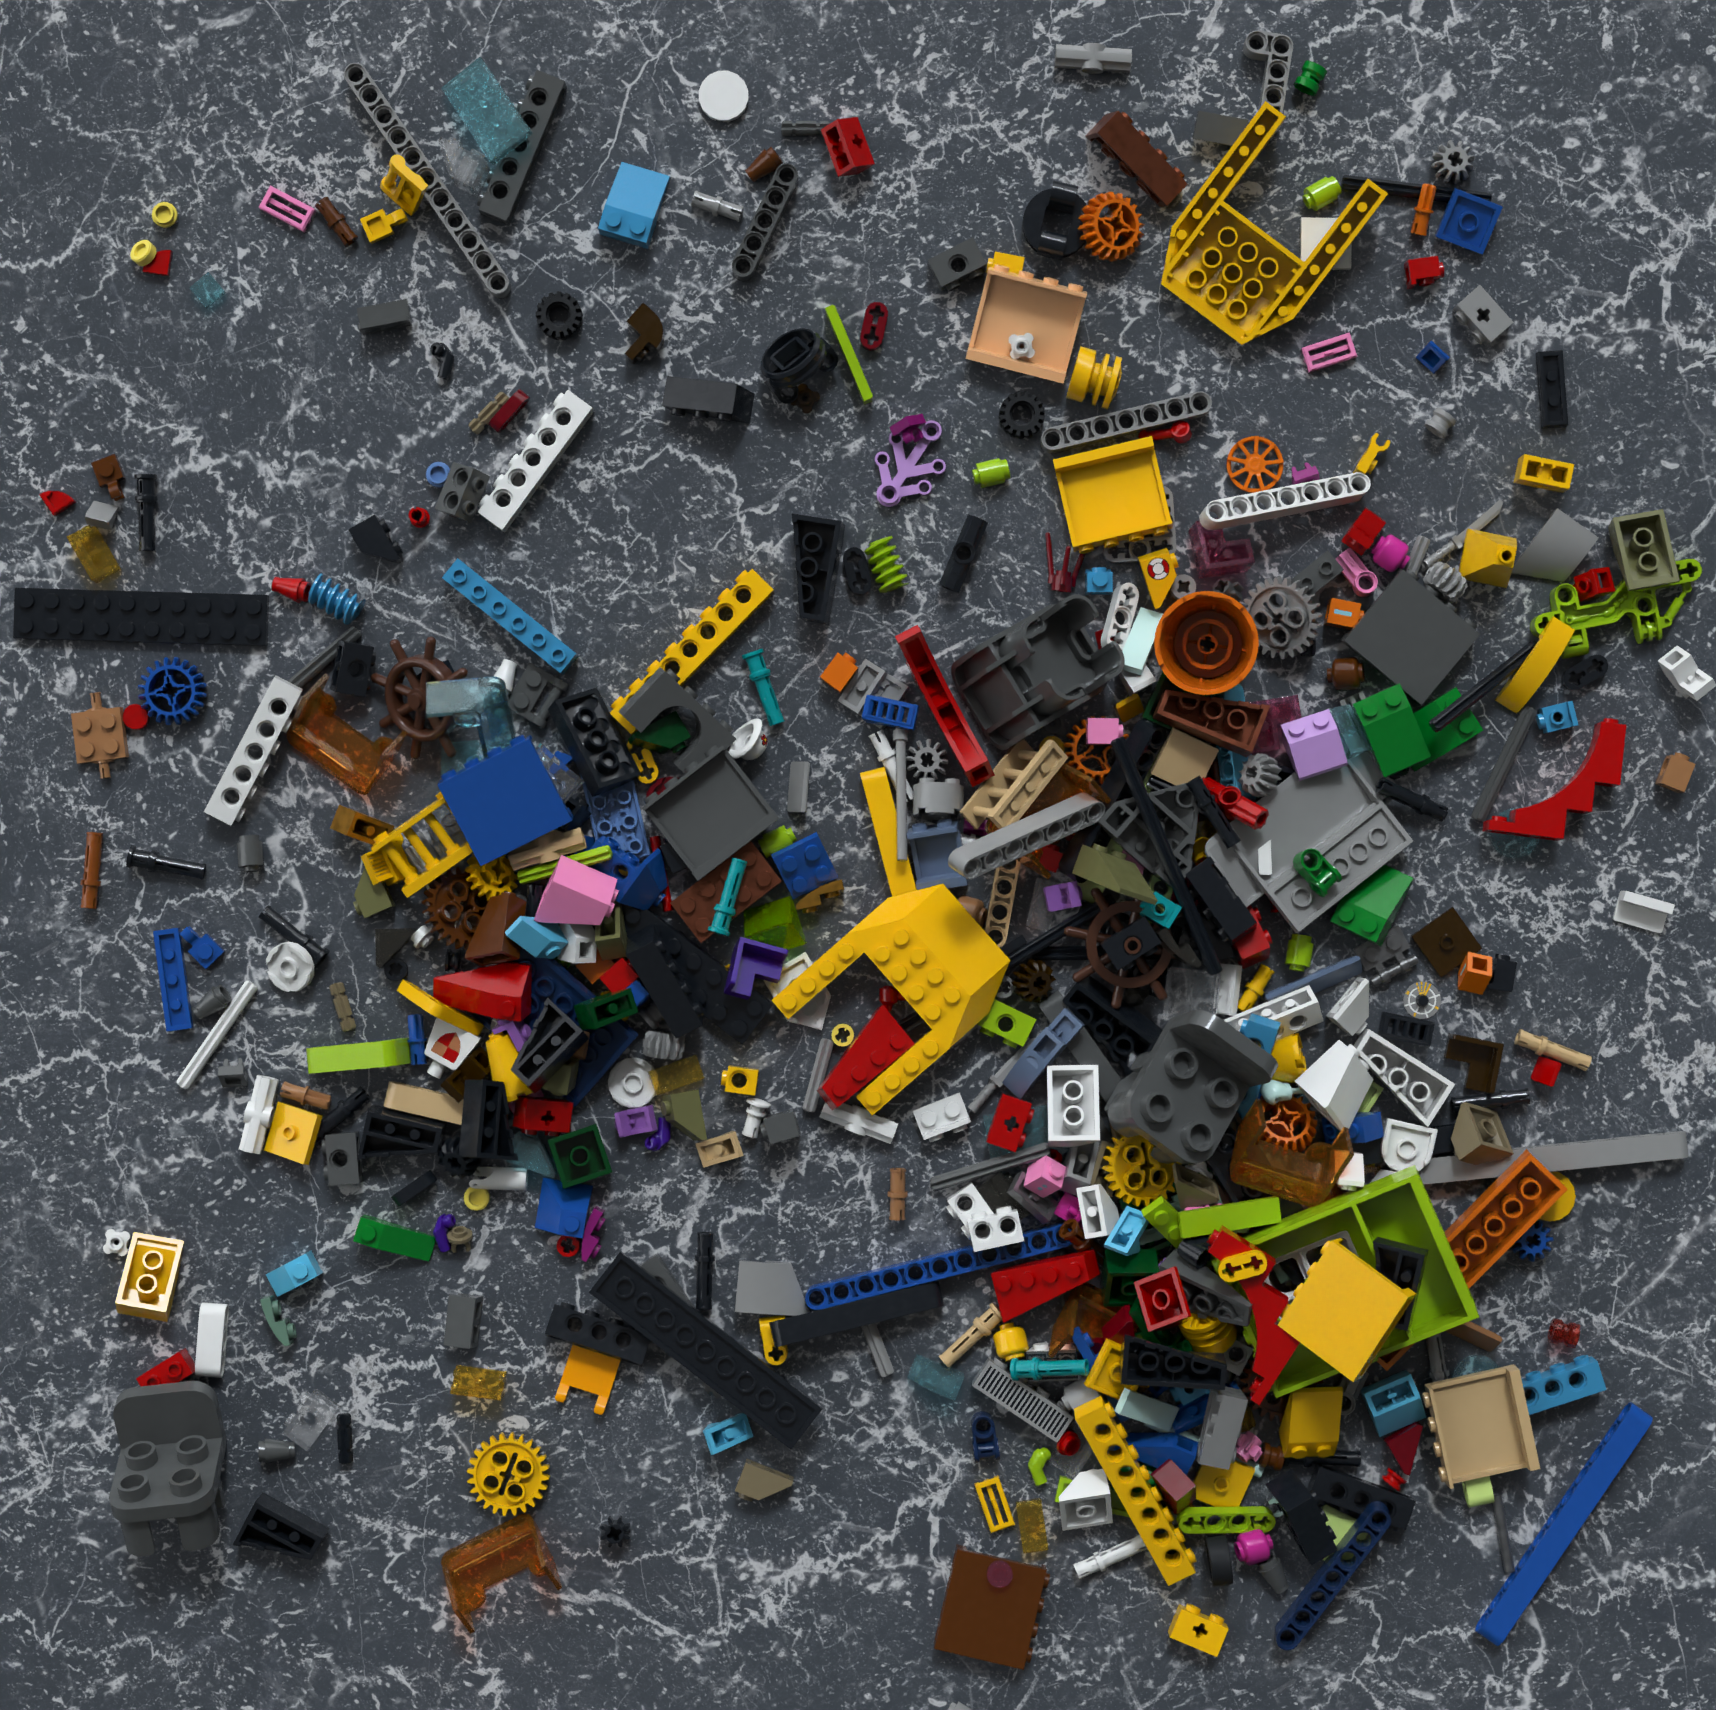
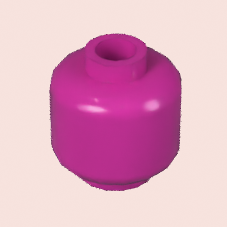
(1390, 553)
(1253, 1547)

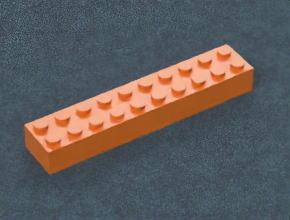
(1497, 1221)

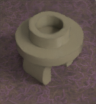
(460, 1235)

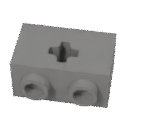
(1474, 305)

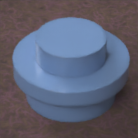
(437, 474)

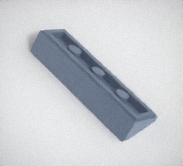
(1322, 978)

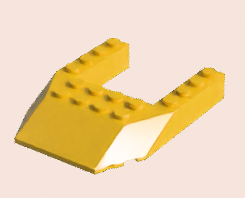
(1235, 268)
(932, 958)

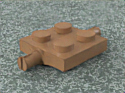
(99, 735)

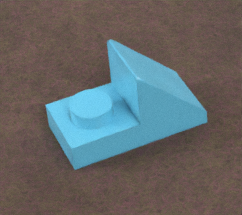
(1127, 1232)
(727, 1433)

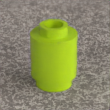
(1321, 193)
(991, 472)
(776, 840)
(1299, 952)

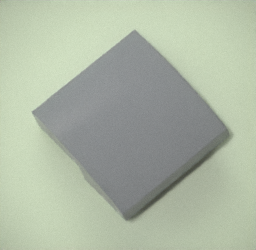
(872, 681)

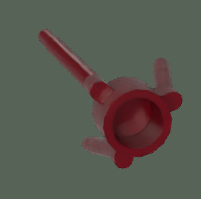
(1062, 580)

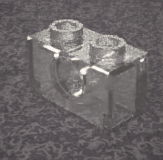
(306, 1434)

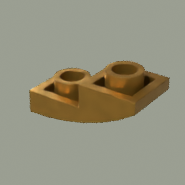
(812, 900)

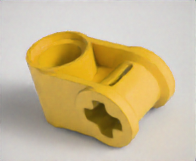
(767, 1339)

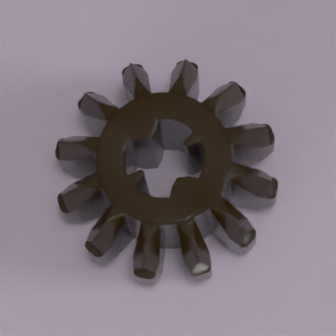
(1033, 980)

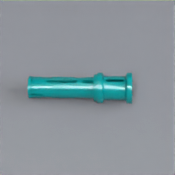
(760, 675)
(725, 908)
(1037, 1368)

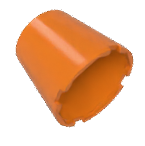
(1193, 620)

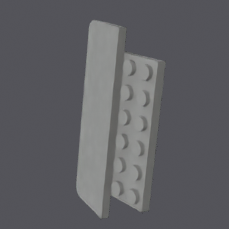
(1329, 813)

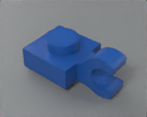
(204, 949)

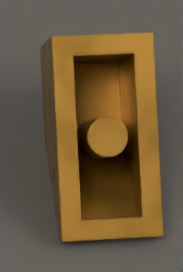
(358, 825)

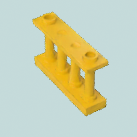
(433, 866)

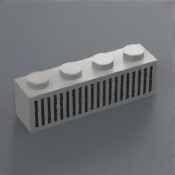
(1023, 1399)

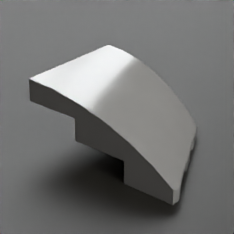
(1555, 549)
(769, 1289)

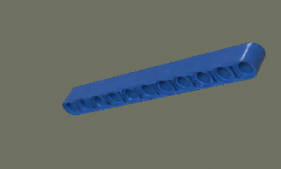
(929, 1274)
(1563, 1524)

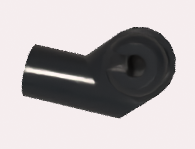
(445, 359)

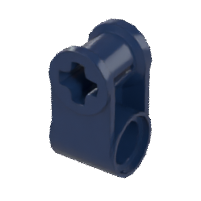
(984, 1441)

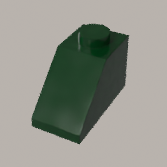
(662, 735)
(605, 1009)

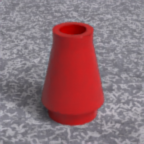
(292, 588)

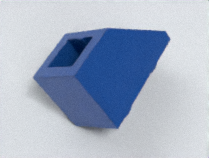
(1364, 1128)

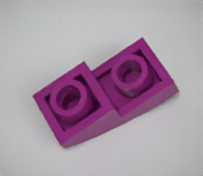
(590, 1241)

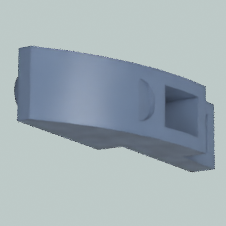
(1042, 1053)

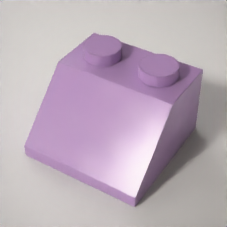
(1313, 745)

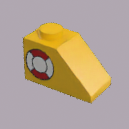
(1158, 573)

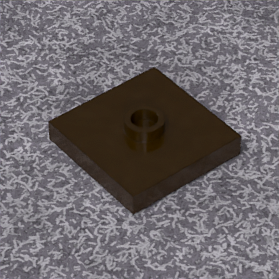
(1445, 941)

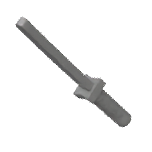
(1456, 542)
(997, 1079)

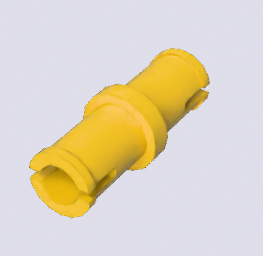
(1255, 988)

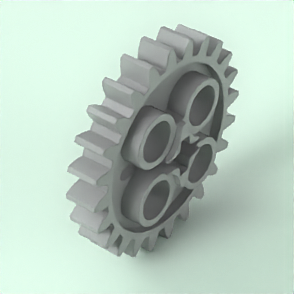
(1293, 600)

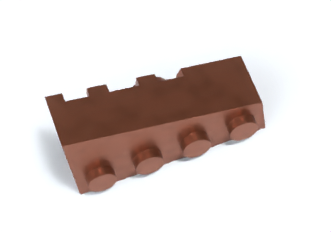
(1138, 157)
(1213, 719)

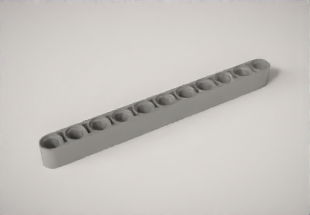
(424, 168)
(1565, 1156)

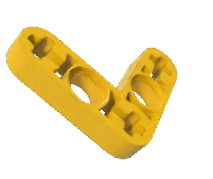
(439, 1009)

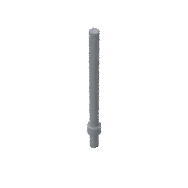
(900, 736)

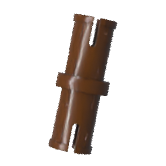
(336, 221)

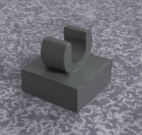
(233, 1075)

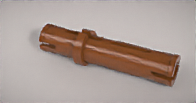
(91, 870)

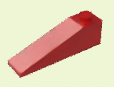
(491, 991)

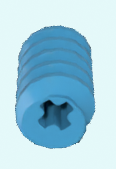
(334, 601)

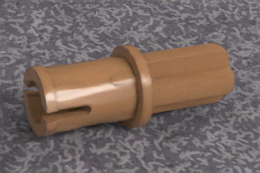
(305, 1095)

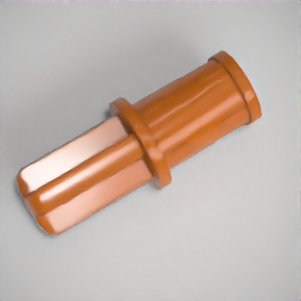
(1423, 209)

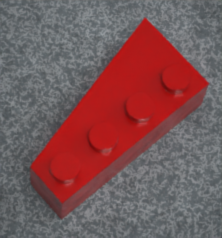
(1255, 945)
(870, 1053)
(1038, 1281)

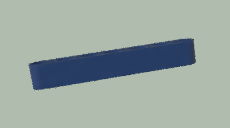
(1331, 1587)

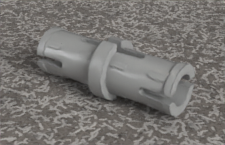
(717, 206)

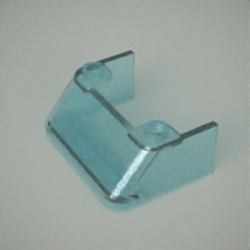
(472, 703)

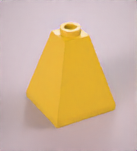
(1488, 558)

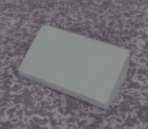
(798, 787)

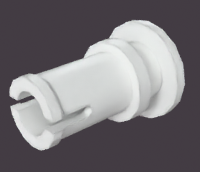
(754, 1116)

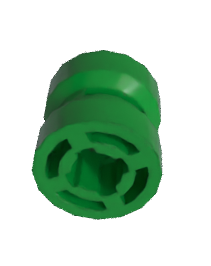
(1311, 76)

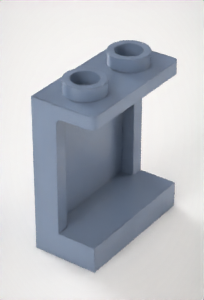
(930, 852)

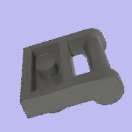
(529, 691)

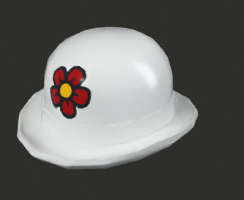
(749, 741)

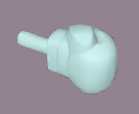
(1278, 1091)

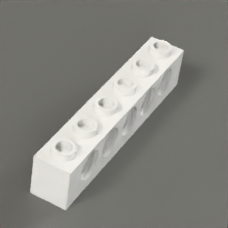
(504, 516)
(218, 805)
(1294, 1011)

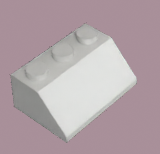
(1073, 1105)

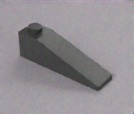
(1208, 1293)

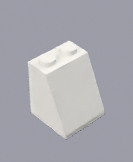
(1337, 1084)

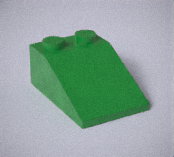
(1391, 730)
(1452, 735)
(1373, 904)

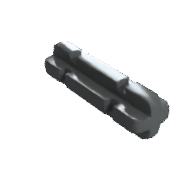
(803, 128)

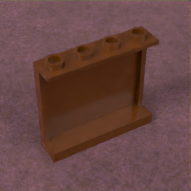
(987, 1619)

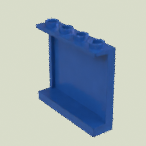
(504, 799)

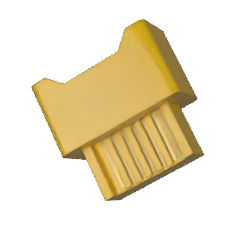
(380, 866)

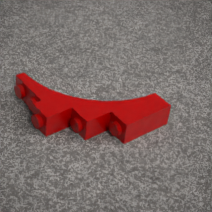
(943, 706)

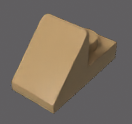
(719, 1149)

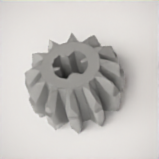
(1462, 162)
(1445, 582)
(918, 761)
(1259, 775)
(663, 1045)

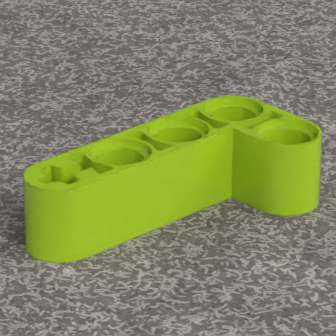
(358, 1056)

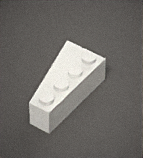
(1407, 1078)

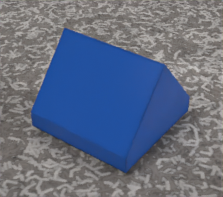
(1432, 357)

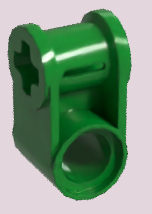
(1320, 875)

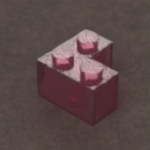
(1216, 556)
(1280, 712)

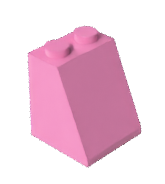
(576, 895)

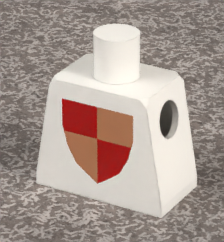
(449, 1047)

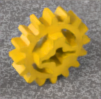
(491, 875)

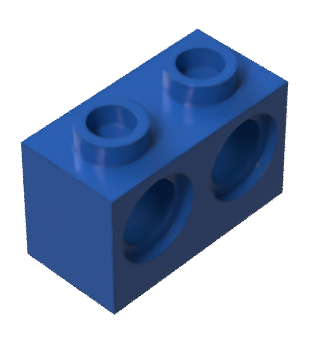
(619, 857)

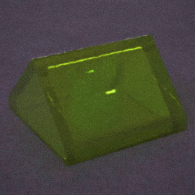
(775, 924)

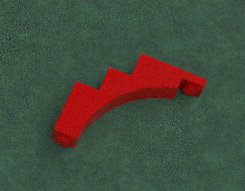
(1548, 818)
(1273, 1343)

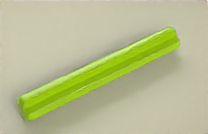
(546, 869)

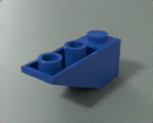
(1159, 1447)

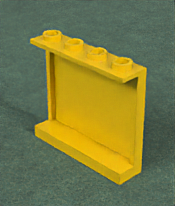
(1113, 495)
(1344, 1310)

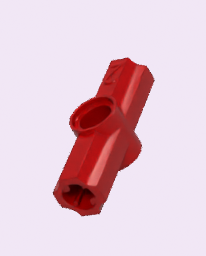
(1237, 806)

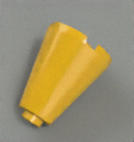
(501, 1058)
(1290, 1058)

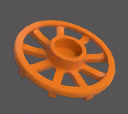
(1255, 464)

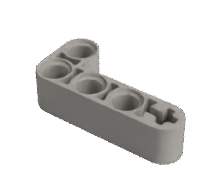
(1273, 61)

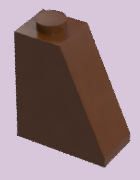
(489, 941)

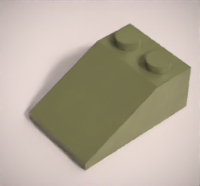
(1643, 549)
(1113, 872)

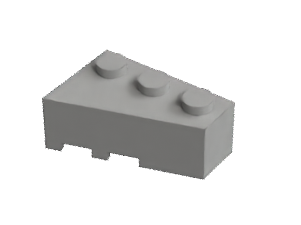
(1221, 1427)

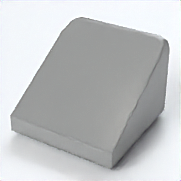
(101, 515)

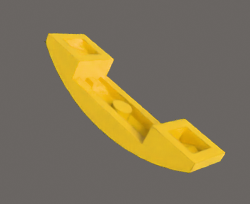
(1536, 665)

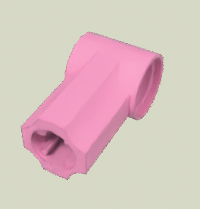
(1355, 570)

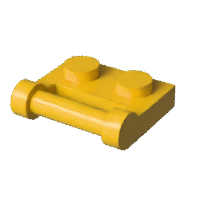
(410, 188)

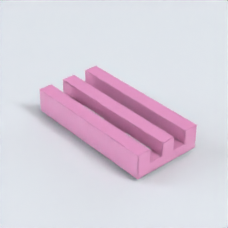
(306, 219)
(1349, 346)

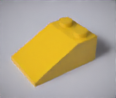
(149, 1277)
(1311, 1422)

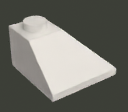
(1352, 1008)
(1086, 1501)

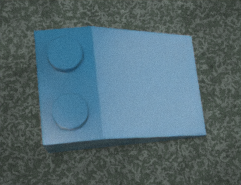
(633, 205)

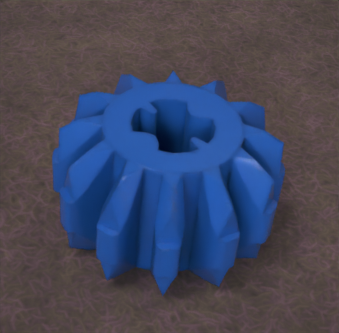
(1536, 1248)

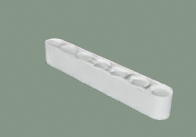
(1276, 508)

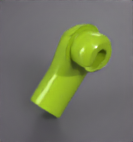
(1037, 1463)

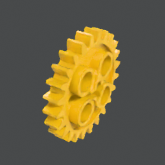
(1121, 1168)
(529, 1481)

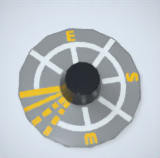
(1422, 1000)

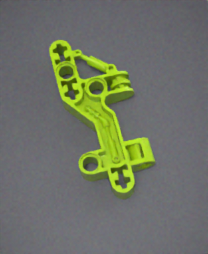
(1613, 608)

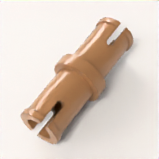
(897, 1194)

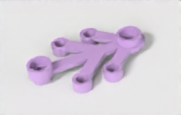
(907, 468)

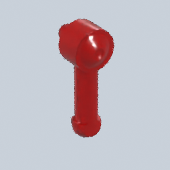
(1179, 431)
(889, 996)

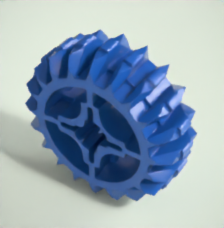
(170, 680)

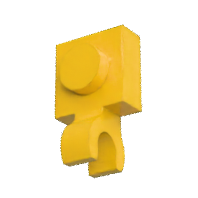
(379, 225)
(1367, 461)

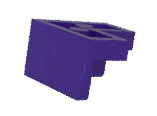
(753, 960)

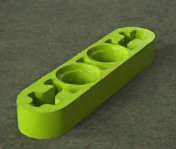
(1226, 1516)

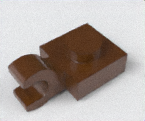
(109, 473)

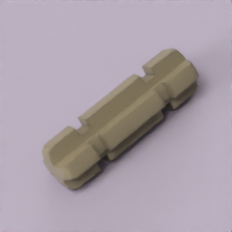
(477, 425)
(342, 1006)

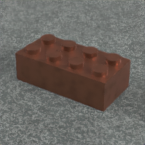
(698, 901)

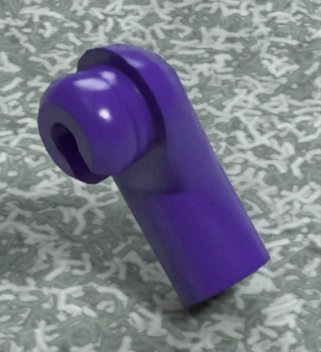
(660, 1137)
(440, 1231)

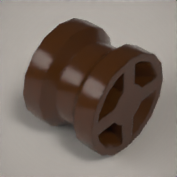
(1271, 1457)

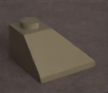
(1479, 1135)

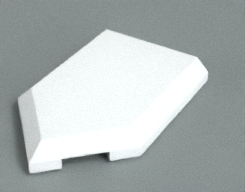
(815, 1010)

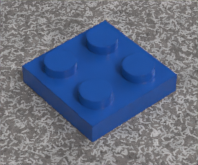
(1468, 221)
(804, 865)

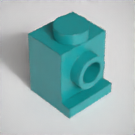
(1167, 917)

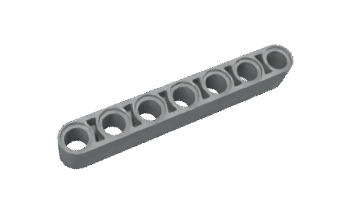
(1136, 415)
(1026, 835)

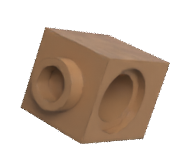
(1675, 772)

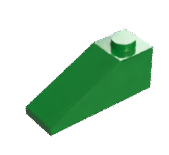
(394, 1238)

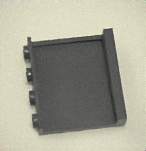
(1411, 636)
(709, 811)

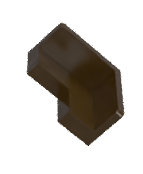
(1482, 1060)

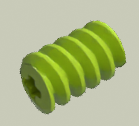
(885, 565)

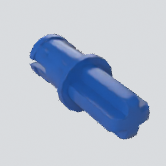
(416, 1039)

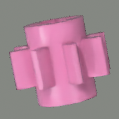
(1248, 1447)

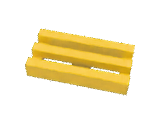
(987, 1483)

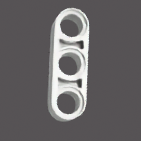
(211, 1340)

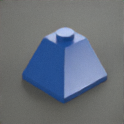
(646, 884)
(562, 1209)

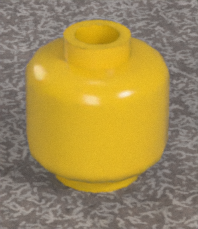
(1010, 1342)

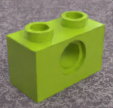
(1021, 1024)

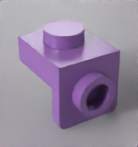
(1063, 896)
(518, 1031)
(635, 1121)

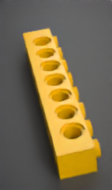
(748, 581)
(1172, 1566)

